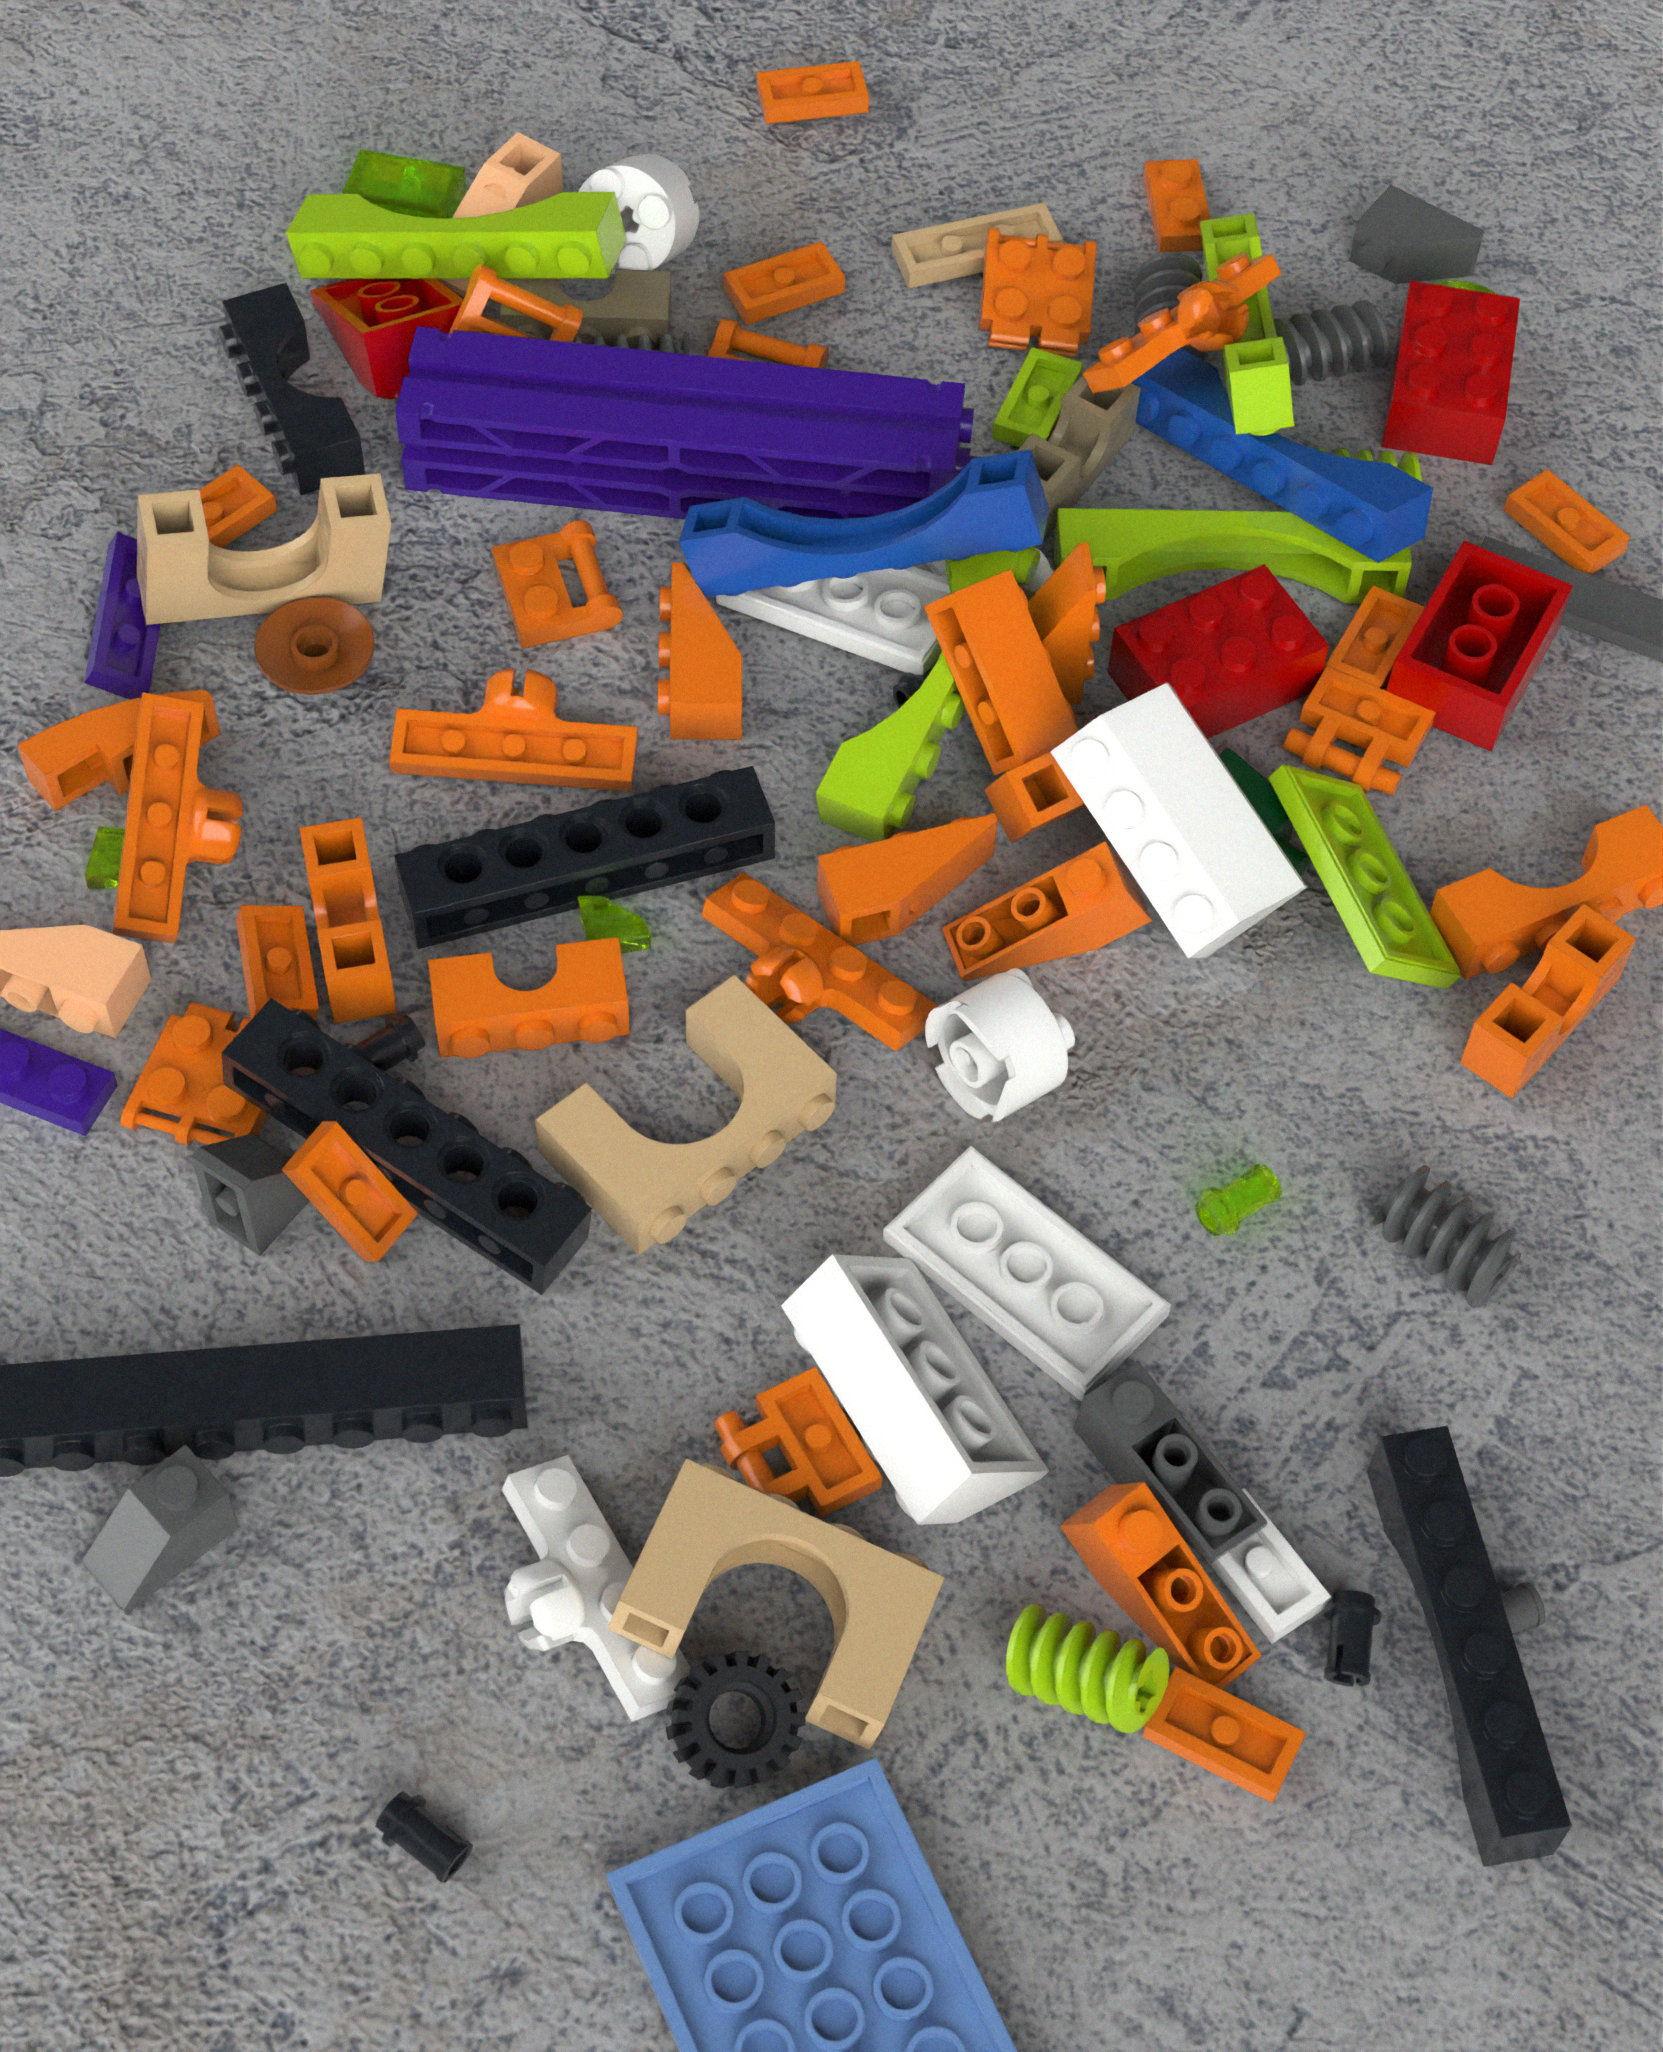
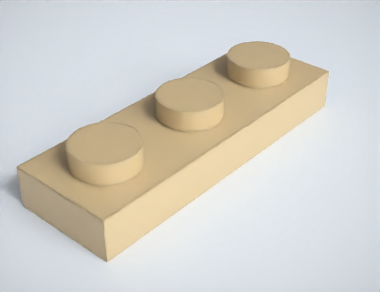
(959, 246)

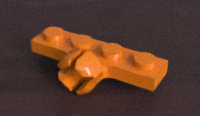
(1206, 319)
(515, 741)
(168, 819)
(812, 967)

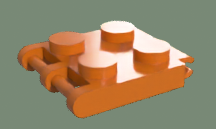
(1037, 292)
(188, 1083)

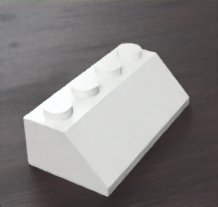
(1178, 820)
(912, 1387)

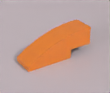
(95, 748)

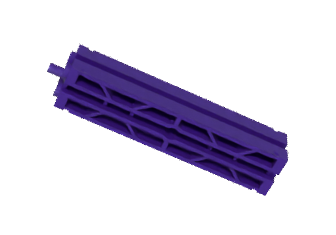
(669, 429)

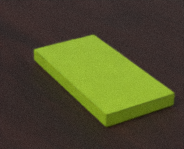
(1365, 878)

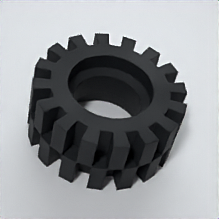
(778, 1713)

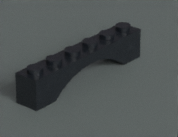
(1498, 1735)

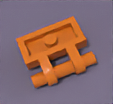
(1366, 718)
(814, 1438)

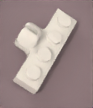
(579, 1585)

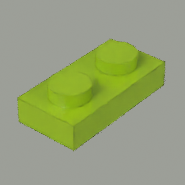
(1036, 397)

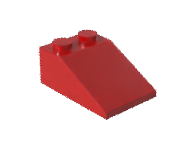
(378, 322)

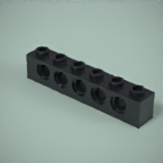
(620, 862)
(526, 1247)

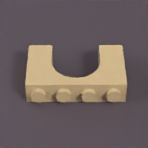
(194, 580)
(655, 1186)
(872, 1594)

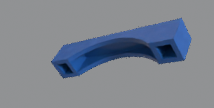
(1351, 499)
(983, 510)

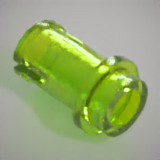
(1226, 1207)

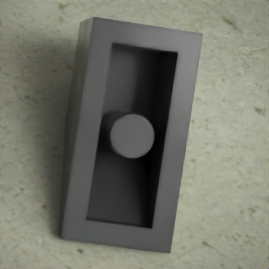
(1414, 240)
(247, 1189)
(160, 1529)

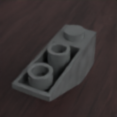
(1148, 1440)

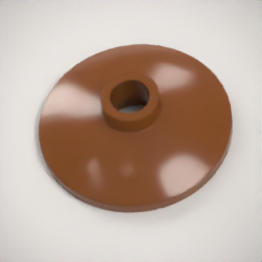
(312, 628)

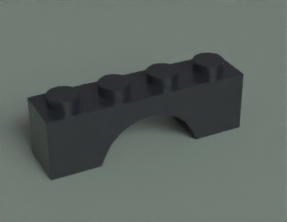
(310, 431)

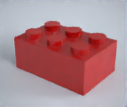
(1451, 373)
(1479, 643)
(1223, 651)

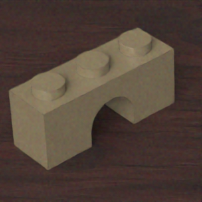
(633, 307)
(1083, 444)

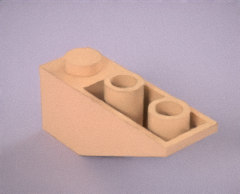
(510, 179)
(74, 975)

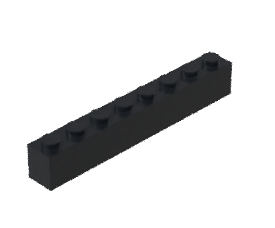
(261, 1398)

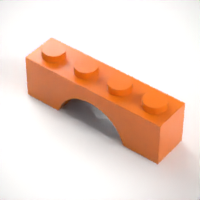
(1497, 921)

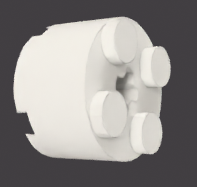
(653, 208)
(999, 1045)

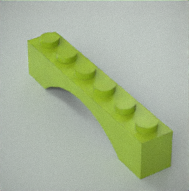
(547, 239)
(1258, 363)
(1153, 544)
(877, 772)

